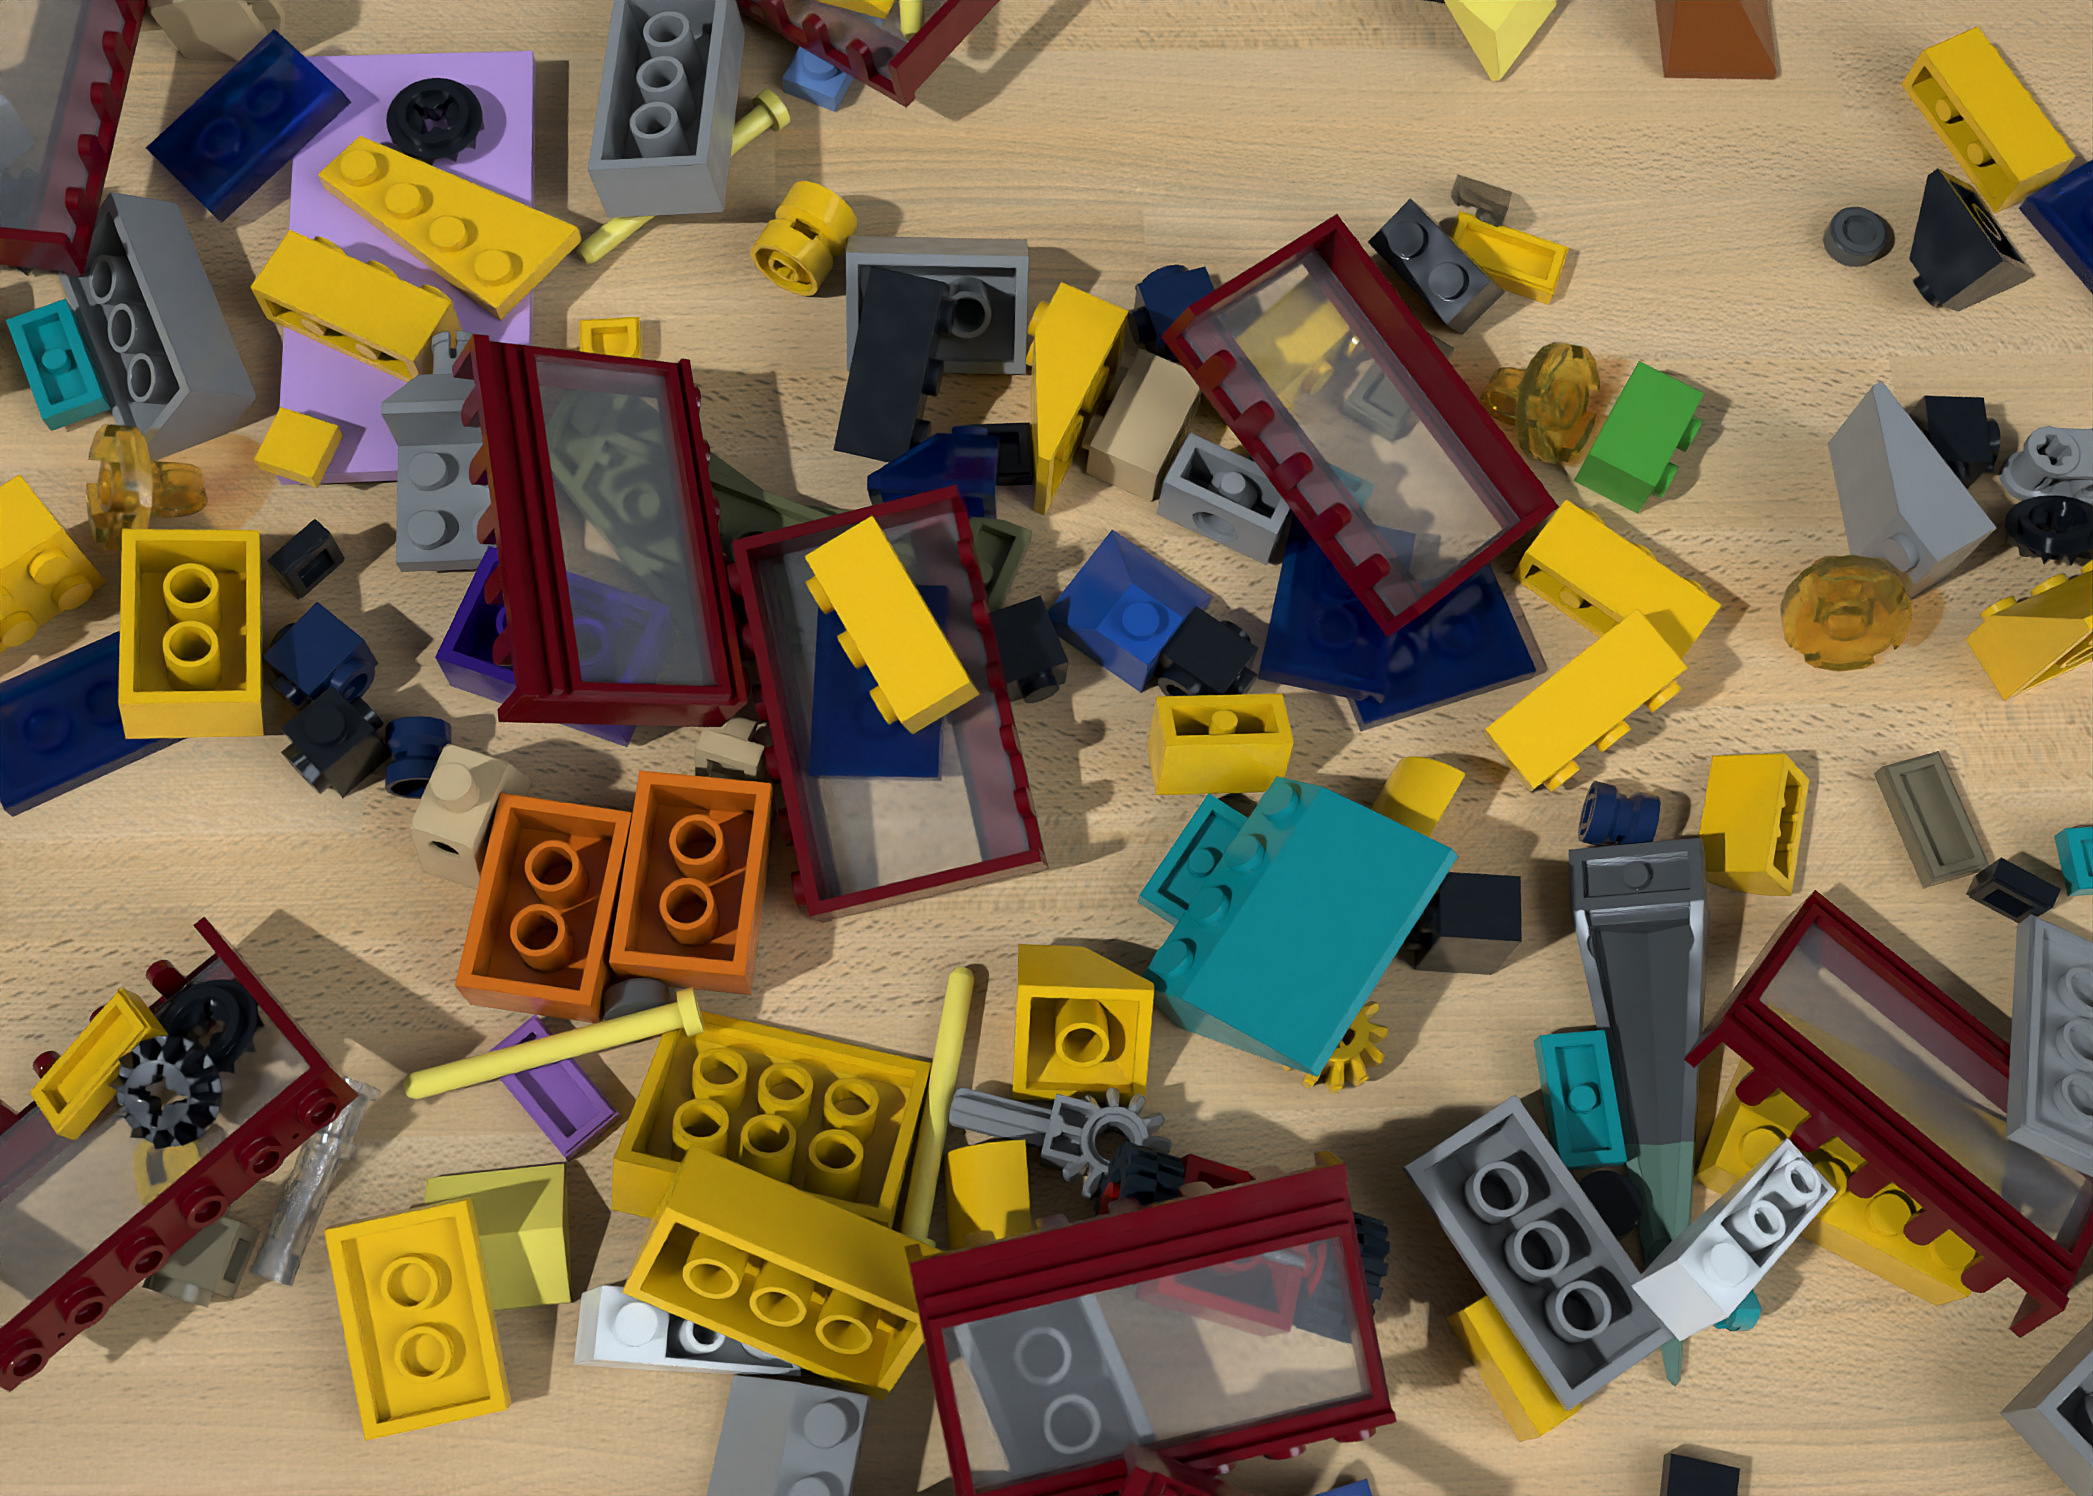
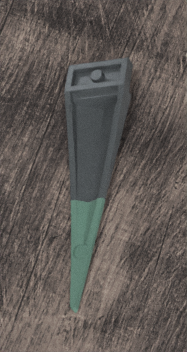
(1645, 964)

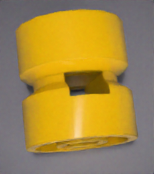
(804, 238)

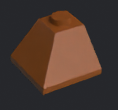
(1716, 39)

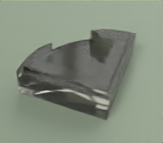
(1489, 200)

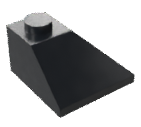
(1961, 247)

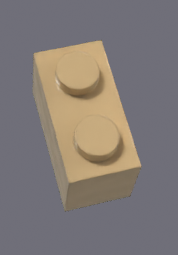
(1143, 424)

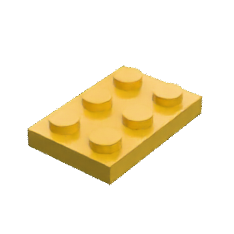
(417, 1318)

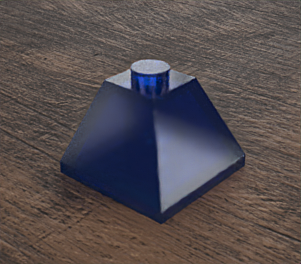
(960, 458)

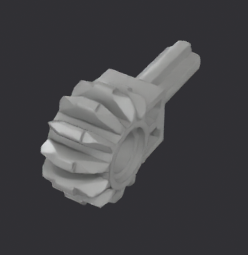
(1065, 1132)

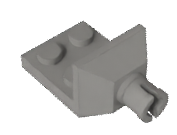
(434, 493)

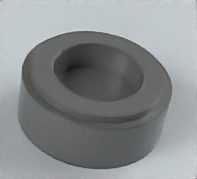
(1854, 236)
(634, 996)

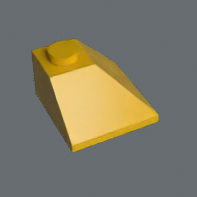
(1079, 1025)

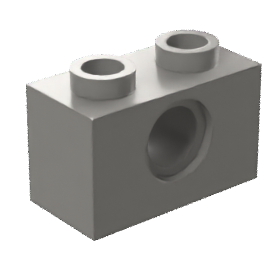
(1224, 499)

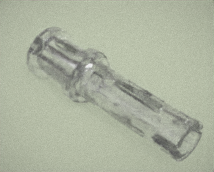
(309, 1189)

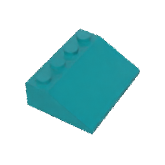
(1296, 925)

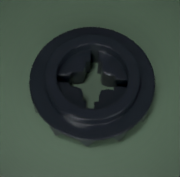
(433, 100)
(2066, 515)
(217, 1001)
(187, 1072)

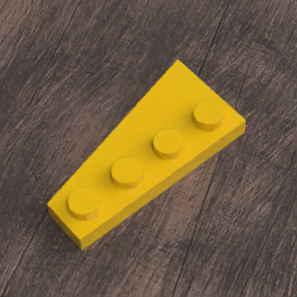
(458, 229)

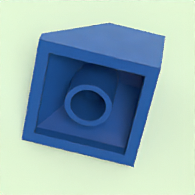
(1124, 609)

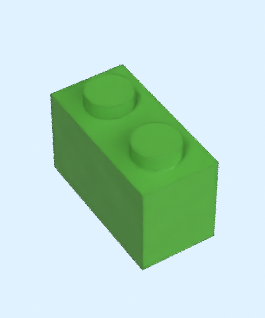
(1640, 437)

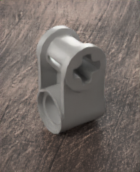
(2051, 464)

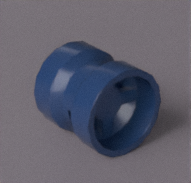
(415, 751)
(1614, 817)

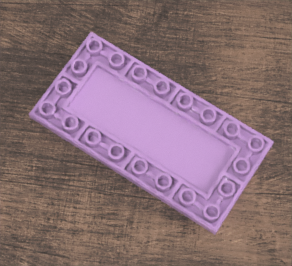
(332, 384)

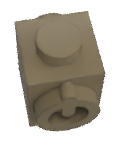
(207, 1263)

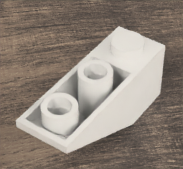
(1734, 1242)
(639, 1336)

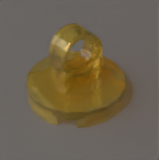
(1547, 401)
(135, 487)
(1845, 612)

